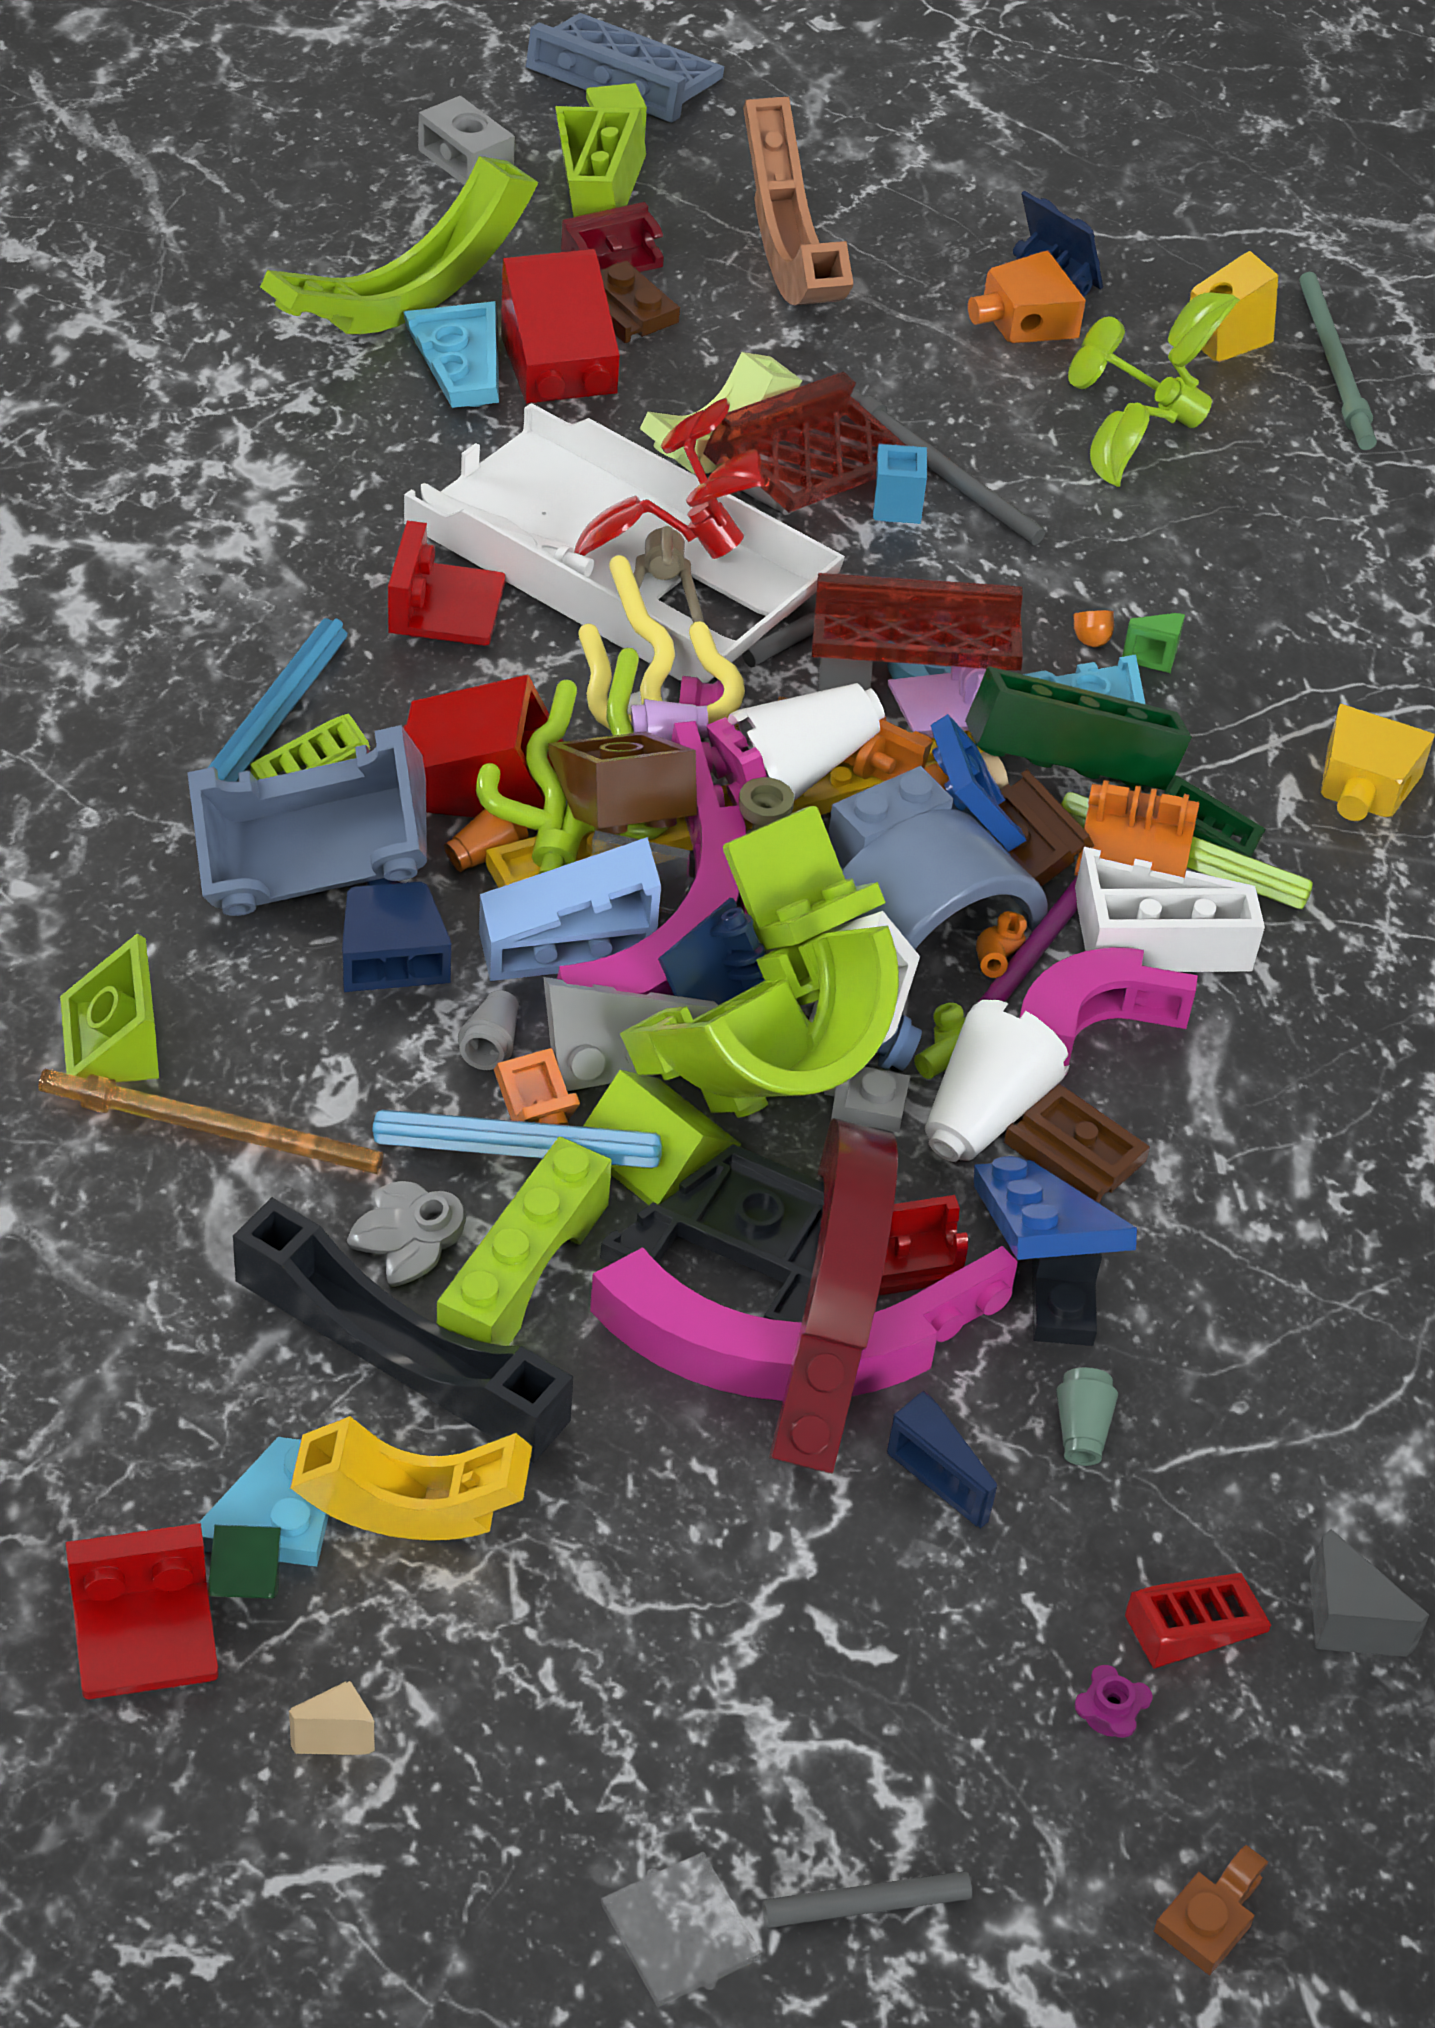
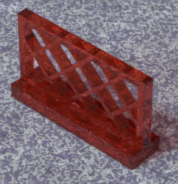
(790, 419)
(905, 608)

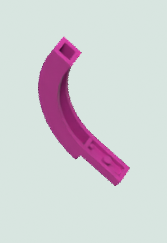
(638, 966)
(756, 1353)

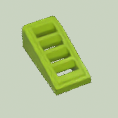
(331, 740)

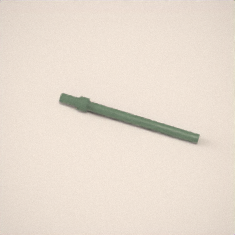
(1355, 409)

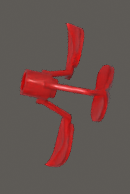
(708, 517)

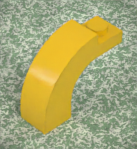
(406, 1493)

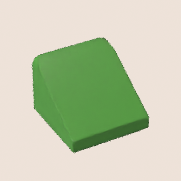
(1154, 640)

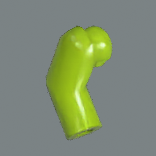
(935, 1059)

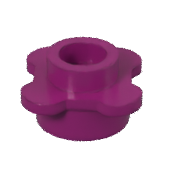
(1108, 1717)

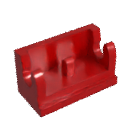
(923, 1245)

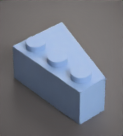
(571, 913)

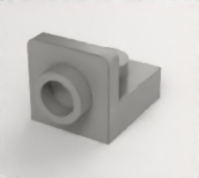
(871, 1099)

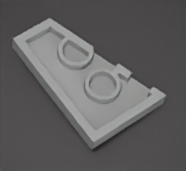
(588, 1026)

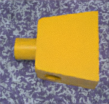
(1253, 317)
(1372, 763)

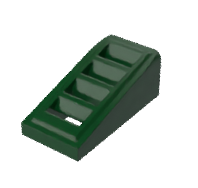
(1219, 816)

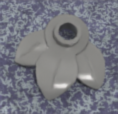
(404, 1229)

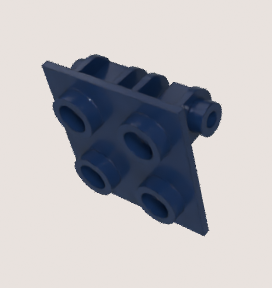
(1066, 239)
(715, 957)

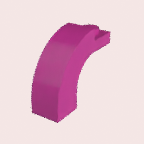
(1108, 986)

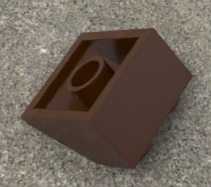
(626, 780)

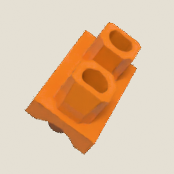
(890, 753)

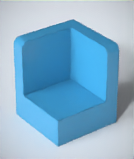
(900, 483)

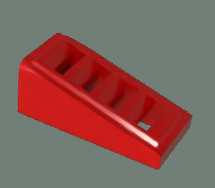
(1168, 1645)

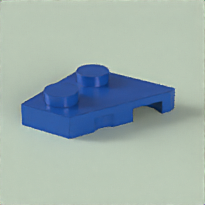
(971, 781)

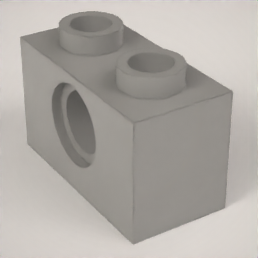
(459, 133)

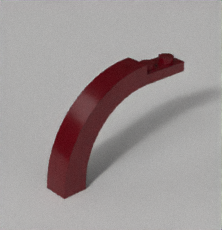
(843, 1293)

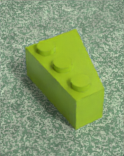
(600, 155)

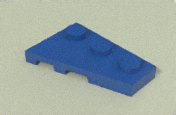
(1045, 1214)

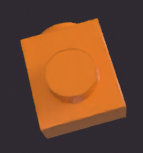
(535, 1089)

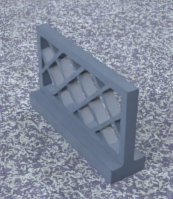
(601, 54)

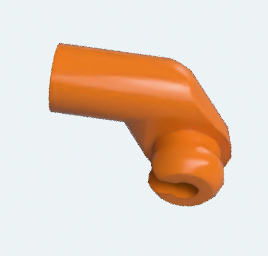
(1000, 942)

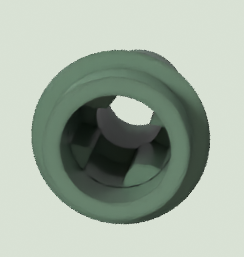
(1085, 1413)

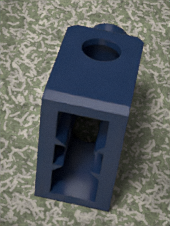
(393, 937)

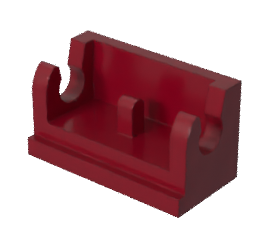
(616, 236)

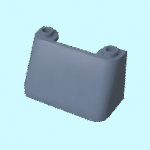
(311, 826)

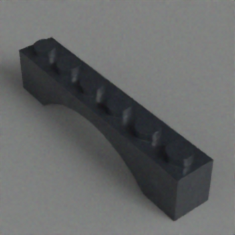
(481, 1382)

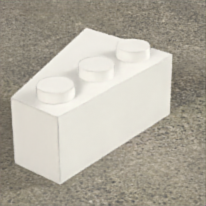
(1176, 920)

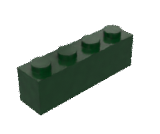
(1076, 729)

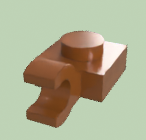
(1210, 1917)

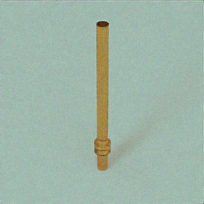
(102, 1094)

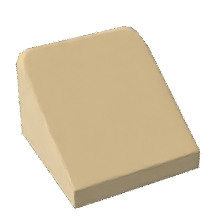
(332, 1724)

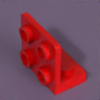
(440, 598)
(142, 1611)

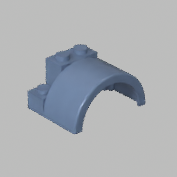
(925, 855)

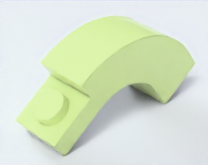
(750, 381)

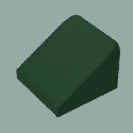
(245, 1561)

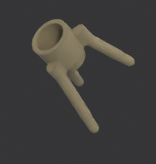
(664, 561)

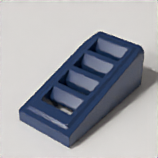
(941, 1459)

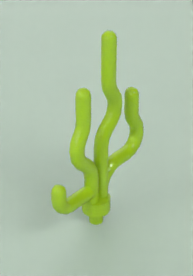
(557, 829)

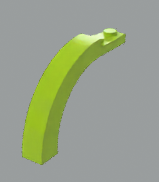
(426, 272)

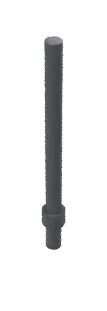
(956, 475)

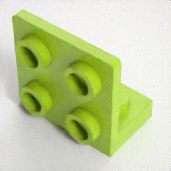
(795, 880)

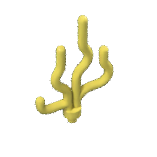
(663, 654)

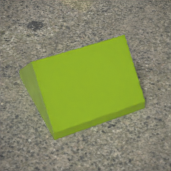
(112, 1018)
(651, 1106)

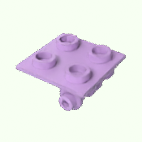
(934, 696)

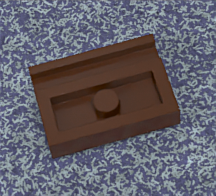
(636, 302)
(1049, 829)
(1077, 1143)

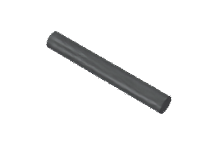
(779, 640)
(866, 1899)

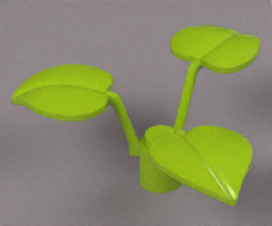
(1176, 397)

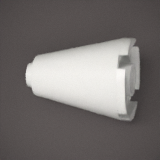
(810, 732)
(992, 1079)

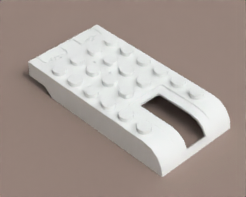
(567, 474)

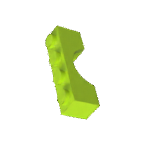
(552, 1206)

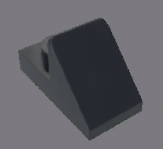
(1065, 1299)

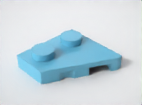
(265, 1499)

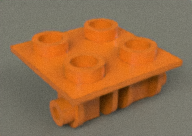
(1141, 827)

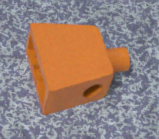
(1030, 301)

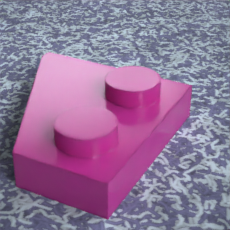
(732, 759)

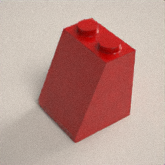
(558, 326)
(474, 728)

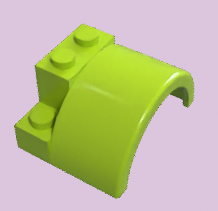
(762, 1038)

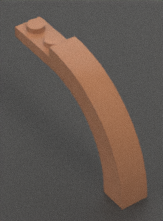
(800, 264)

